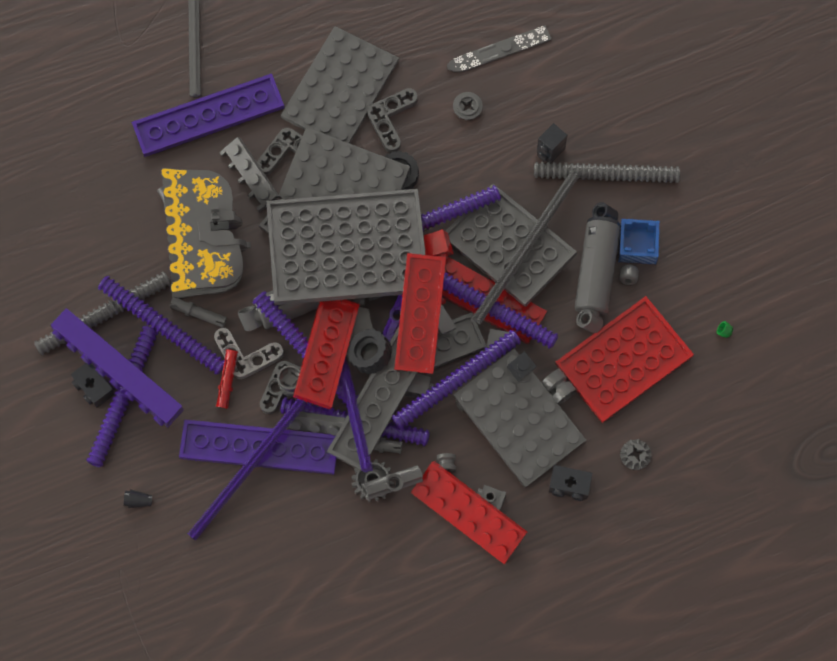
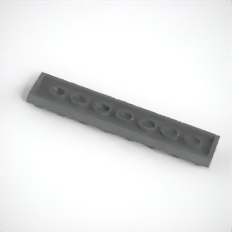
(376, 406)

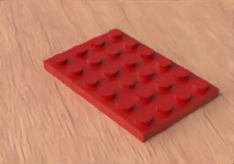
(624, 359)

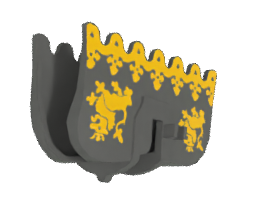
(202, 253)

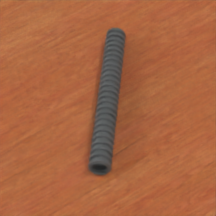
(608, 172)
(108, 310)

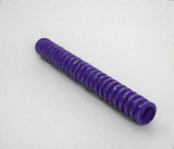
(460, 207)
(500, 312)
(162, 325)
(288, 330)
(456, 379)
(120, 401)
(407, 434)

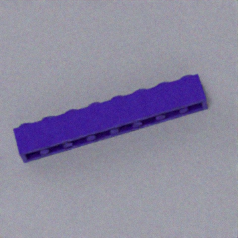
(117, 368)

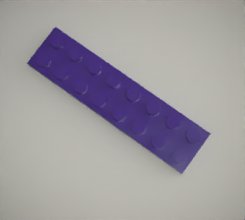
(208, 115)
(237, 443)

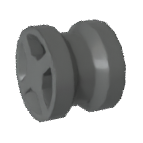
(447, 460)

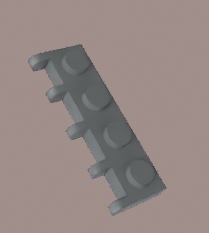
(250, 172)

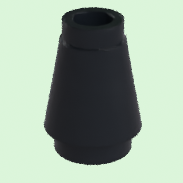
(137, 499)

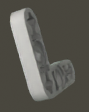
(246, 361)

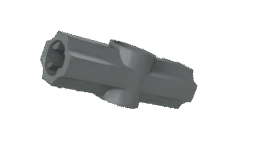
(381, 485)

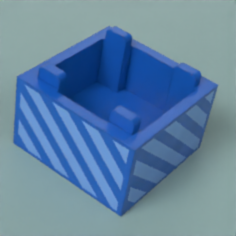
(639, 241)

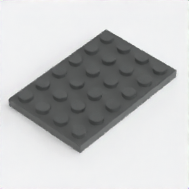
(340, 86)
(335, 168)
(495, 234)
(519, 420)

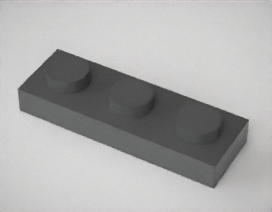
(317, 423)

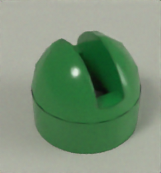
(724, 329)

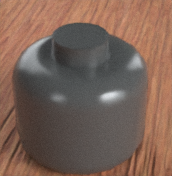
(629, 275)

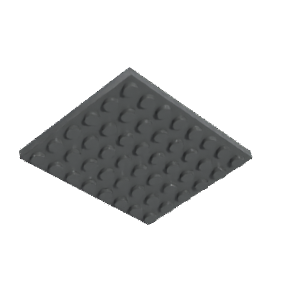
(342, 245)

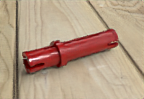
(225, 387)

